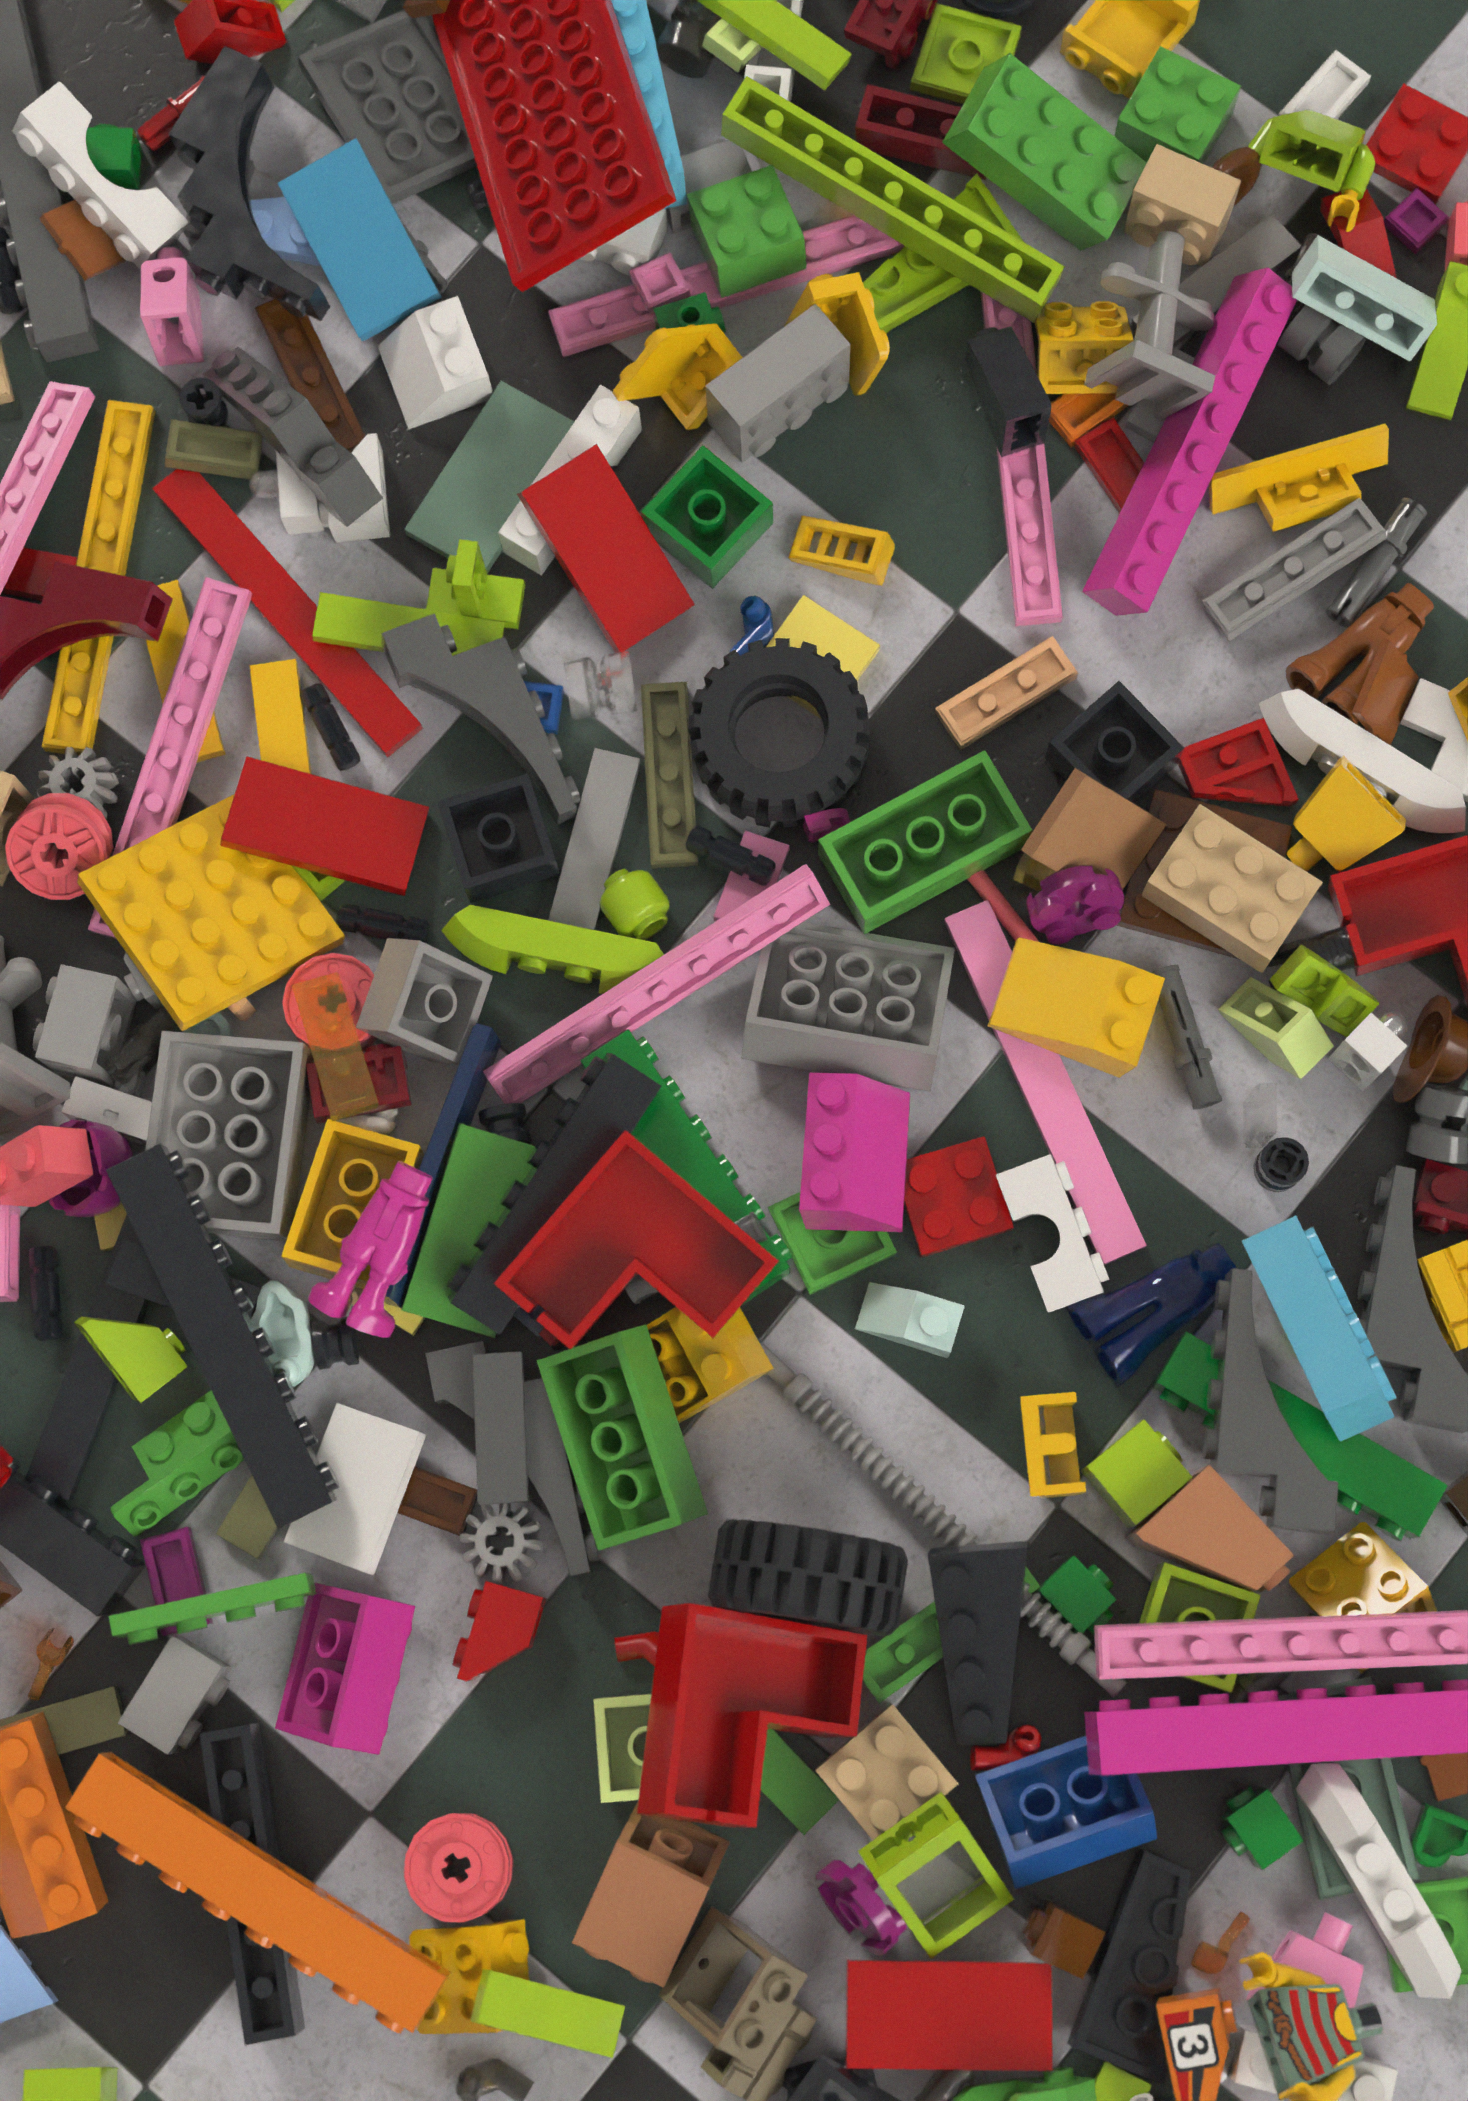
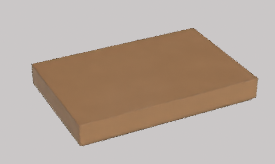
(1093, 829)

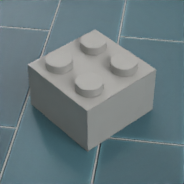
(424, 1000)
(84, 1024)

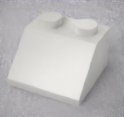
(435, 364)

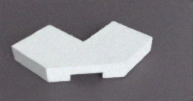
(1434, 716)

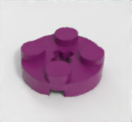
(1075, 903)
(856, 1905)

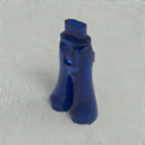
(1177, 1292)

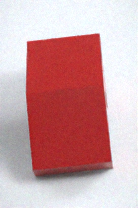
(1367, 238)

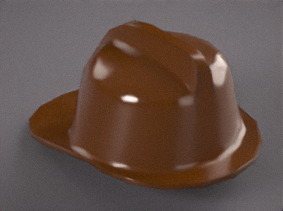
(1436, 1050)

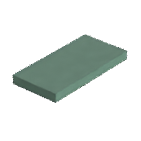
(486, 473)
(1378, 1788)

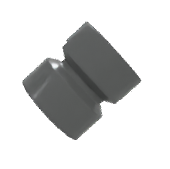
(1323, 342)
(1433, 1137)

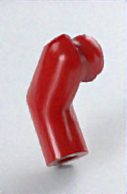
(637, 1647)
(1020, 1744)

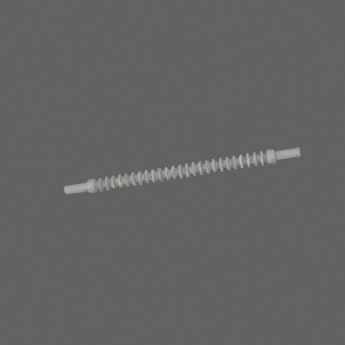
(798, 1390)

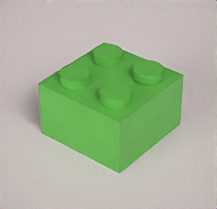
(1177, 108)
(747, 231)

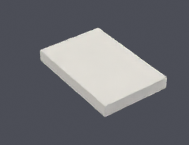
(373, 1471)

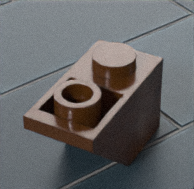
(1061, 1938)

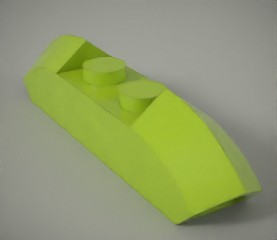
(500, 937)

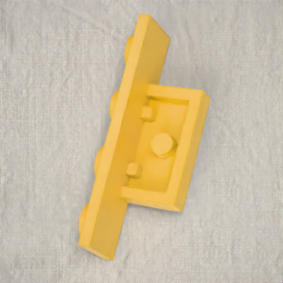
(1303, 481)

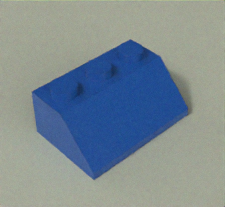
(1059, 1816)

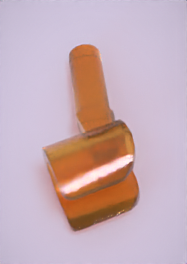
(49, 1657)
(1213, 1958)

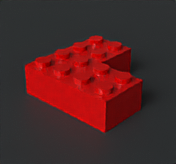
(1407, 908)
(631, 1221)
(717, 1692)

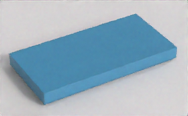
(359, 240)

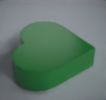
(1438, 1836)

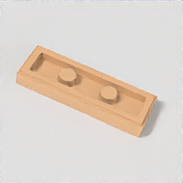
(1006, 693)

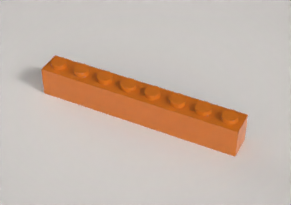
(258, 1891)

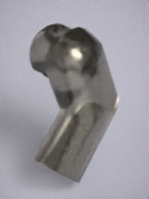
(489, 2077)

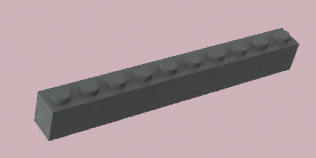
(49, 283)

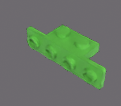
(179, 1462)

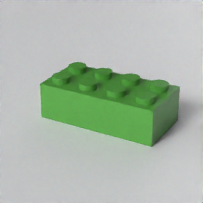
(1045, 152)
(924, 842)
(622, 1437)

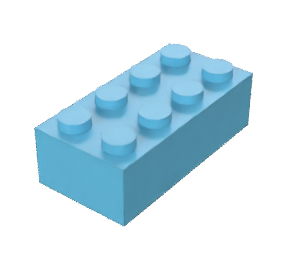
(1314, 1317)

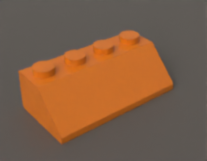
(44, 1855)

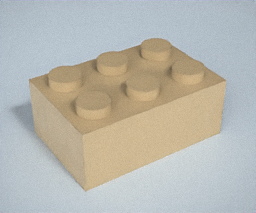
(1231, 888)

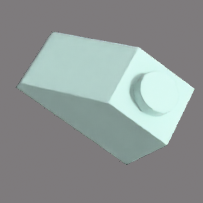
(910, 1318)

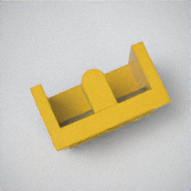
(1051, 1445)

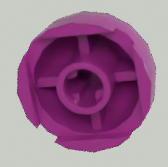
(95, 1194)

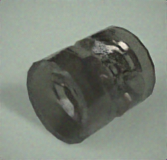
(683, 37)

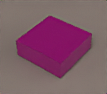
(1416, 221)

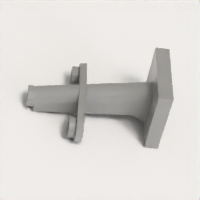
(1147, 365)
(24, 1084)

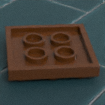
(1176, 811)

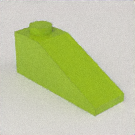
(1445, 351)

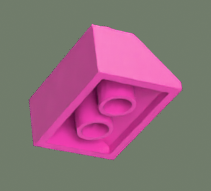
(854, 1154)
(345, 1669)

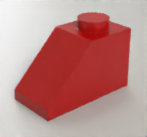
(238, 24)

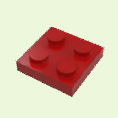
(1419, 143)
(954, 1197)

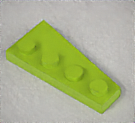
(913, 283)

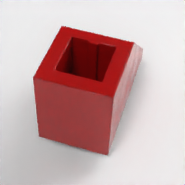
(501, 1629)

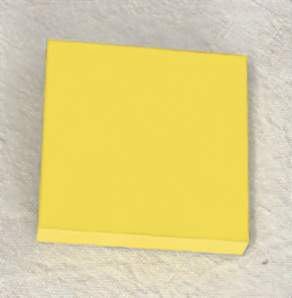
(831, 634)

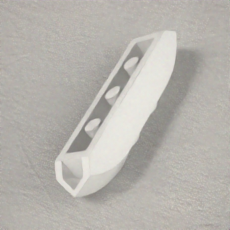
(1317, 732)
(1379, 1881)

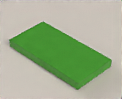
(468, 1197)

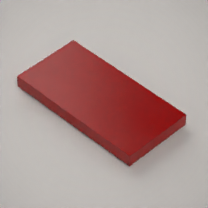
(606, 549)
(324, 826)
(948, 2015)

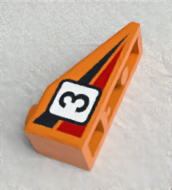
(1196, 2041)

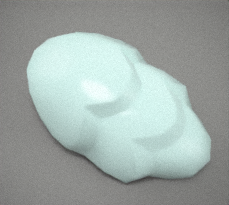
(288, 1328)

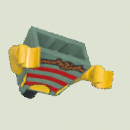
(1307, 2030)

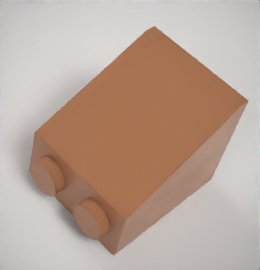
(1214, 1535)
(650, 1895)

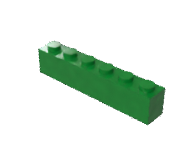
(683, 1147)
(1366, 1472)

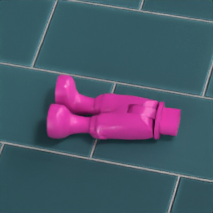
(382, 1241)

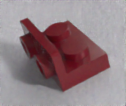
(888, 26)
(388, 1076)
(1441, 1198)

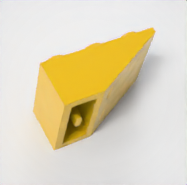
(705, 1368)

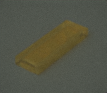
(335, 1046)

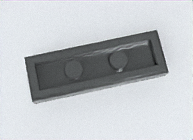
(500, 1428)

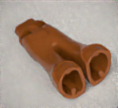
(1394, 618)

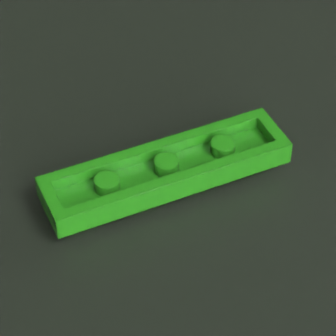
(234, 1603)
(908, 1651)

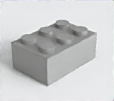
(779, 384)

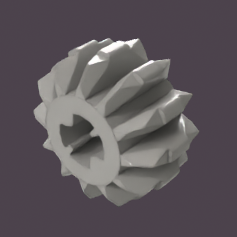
(84, 768)
(511, 1555)

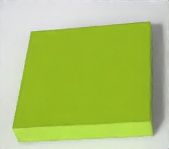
(958, 50)

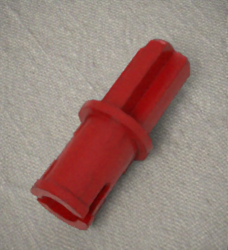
(156, 130)

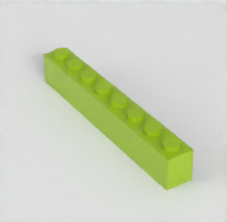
(890, 199)

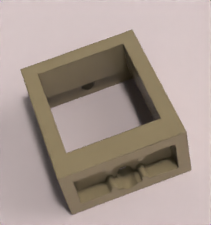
(696, 1989)

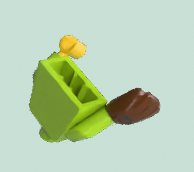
(1310, 149)

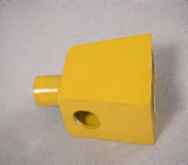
(1343, 820)

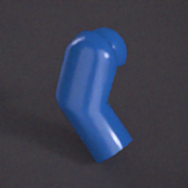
(756, 622)

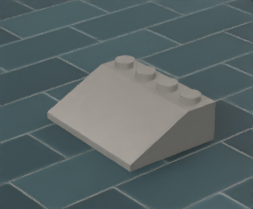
(849, 1005)
(238, 1123)

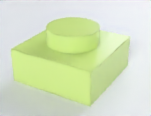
(730, 45)

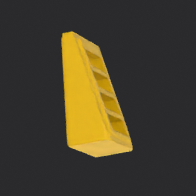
(857, 569)

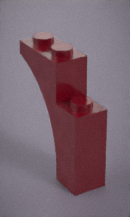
(76, 608)

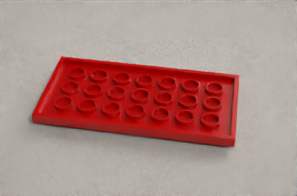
(553, 126)

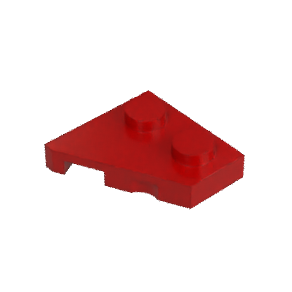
(1238, 767)

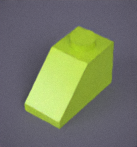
(135, 1353)

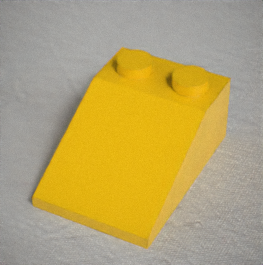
(1077, 1005)

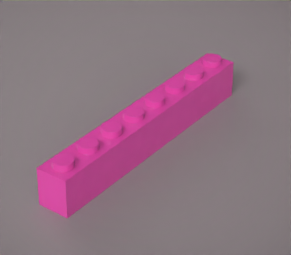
(1190, 446)
(1277, 1730)

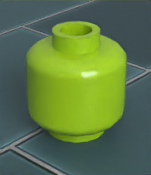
(634, 904)

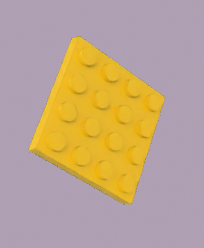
(207, 917)

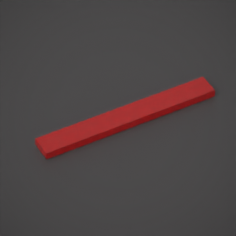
(287, 609)

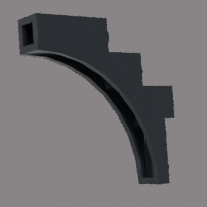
(216, 142)

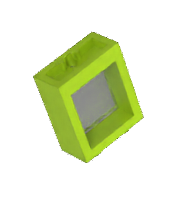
(935, 1875)

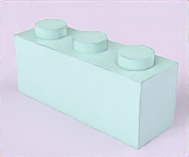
(1364, 298)

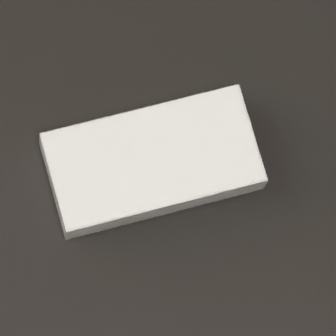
(1330, 88)

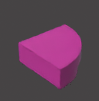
(824, 822)

